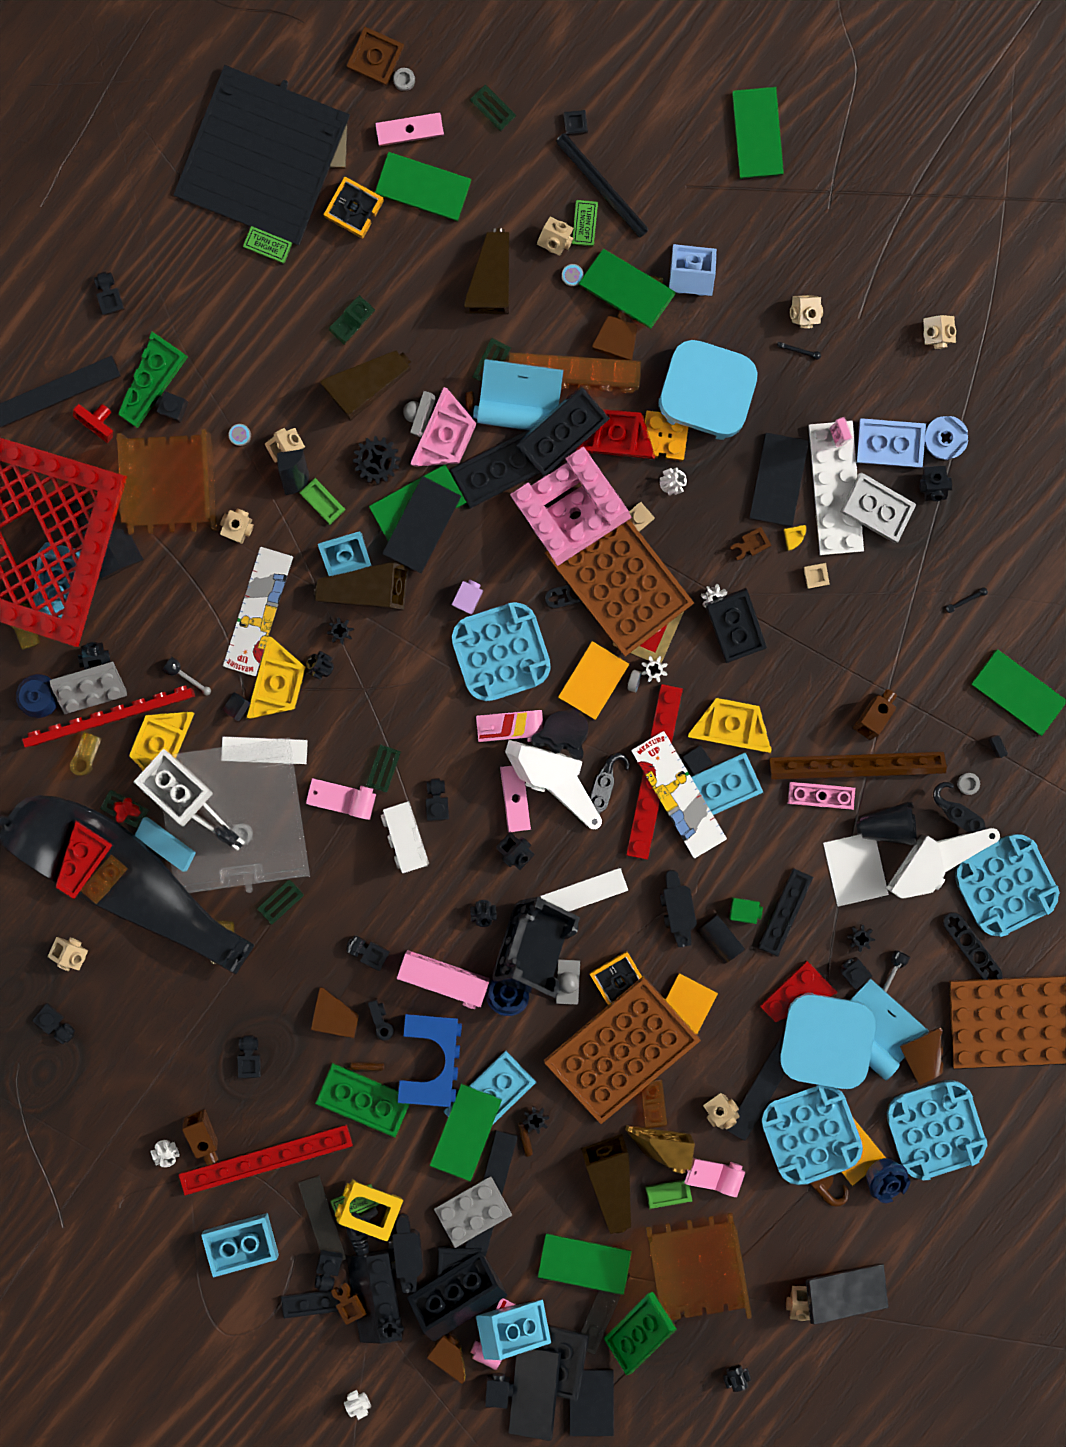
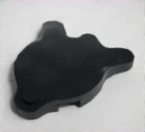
(564, 731)

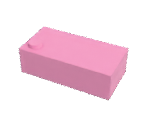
(444, 979)

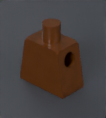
(617, 337)
(872, 721)
(201, 1136)

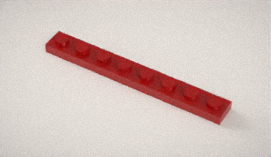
(98, 718)
(648, 801)
(265, 1159)

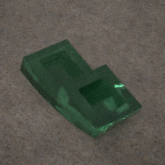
(351, 320)

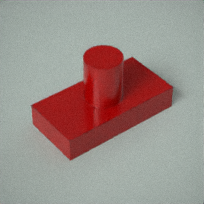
(95, 421)

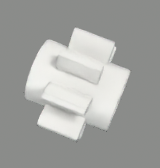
(673, 481)
(712, 592)
(660, 667)
(165, 1153)
(357, 1404)

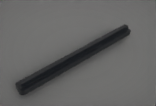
(602, 185)

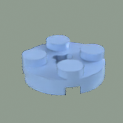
(958, 437)

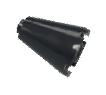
(890, 825)

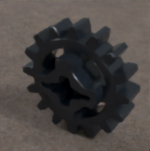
(366, 464)

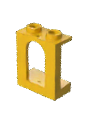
(355, 1190)

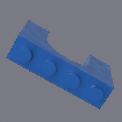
(439, 1090)

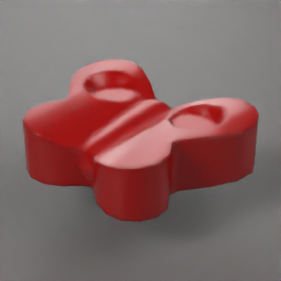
(125, 808)

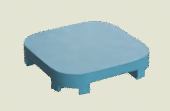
(708, 388)
(501, 651)
(1007, 885)
(827, 1041)
(936, 1129)
(812, 1135)

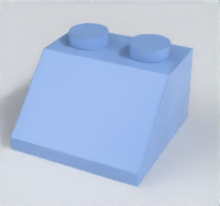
(693, 270)

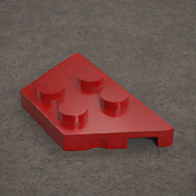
(621, 436)

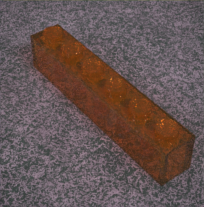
(587, 372)

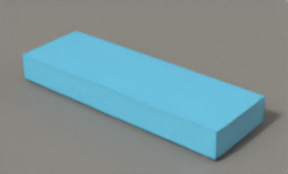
(165, 844)

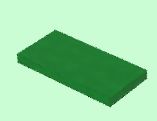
(757, 132)
(423, 186)
(627, 288)
(391, 508)
(1019, 692)
(362, 1100)
(466, 1132)
(585, 1263)
(639, 1333)

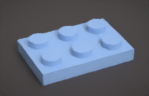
(891, 443)

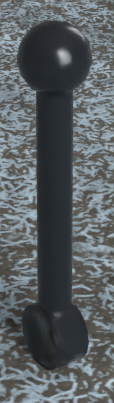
(816, 355)
(982, 592)

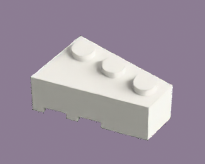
(404, 837)

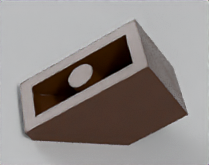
(448, 1356)

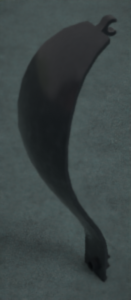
(143, 895)

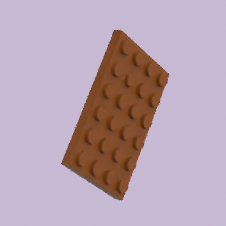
(625, 586)
(1008, 1021)
(622, 1050)

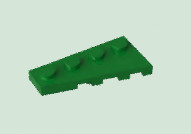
(156, 371)

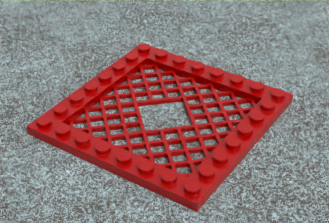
(93, 547)

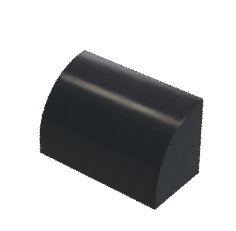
(293, 470)
(720, 939)

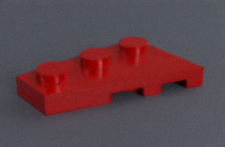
(81, 859)
(803, 980)

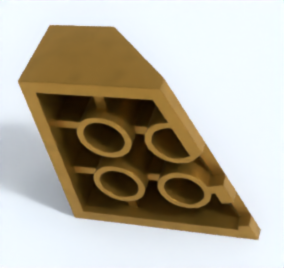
(666, 1147)

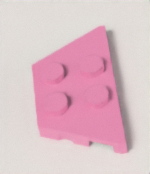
(445, 433)

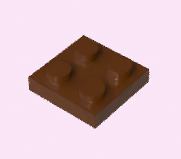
(375, 56)

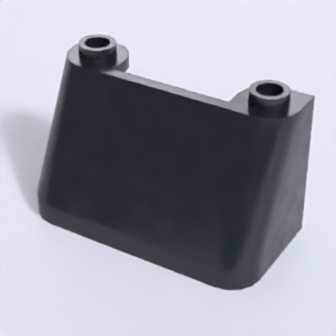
(534, 946)

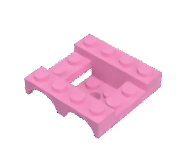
(595, 499)

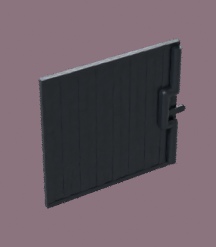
(261, 154)

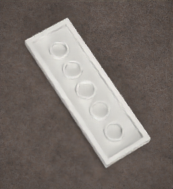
(833, 477)

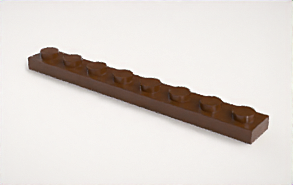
(857, 765)

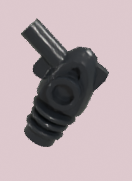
(359, 1238)

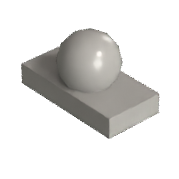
(420, 413)
(569, 981)

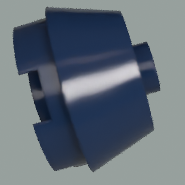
(36, 696)
(505, 999)
(887, 1179)

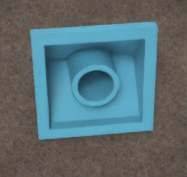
(344, 554)

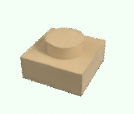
(640, 516)
(816, 575)

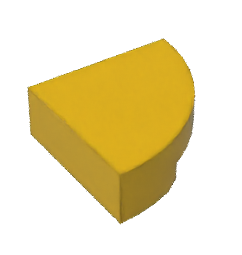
(794, 536)

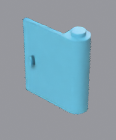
(517, 394)
(890, 1030)

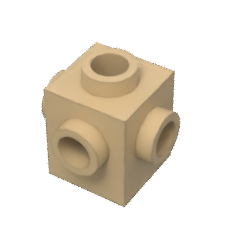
(555, 236)
(806, 310)
(939, 331)
(285, 441)
(244, 529)
(68, 953)
(717, 1106)
(798, 1303)

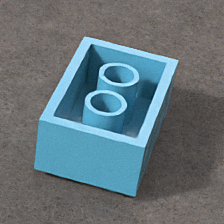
(240, 1245)

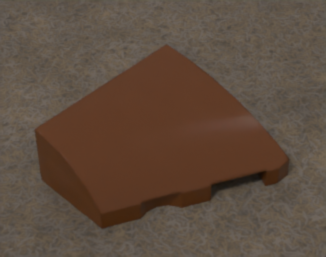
(333, 1016)
(925, 1055)

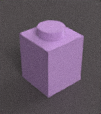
(468, 596)

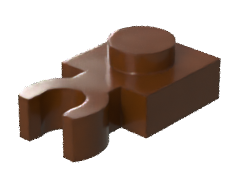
(753, 542)
(349, 1307)

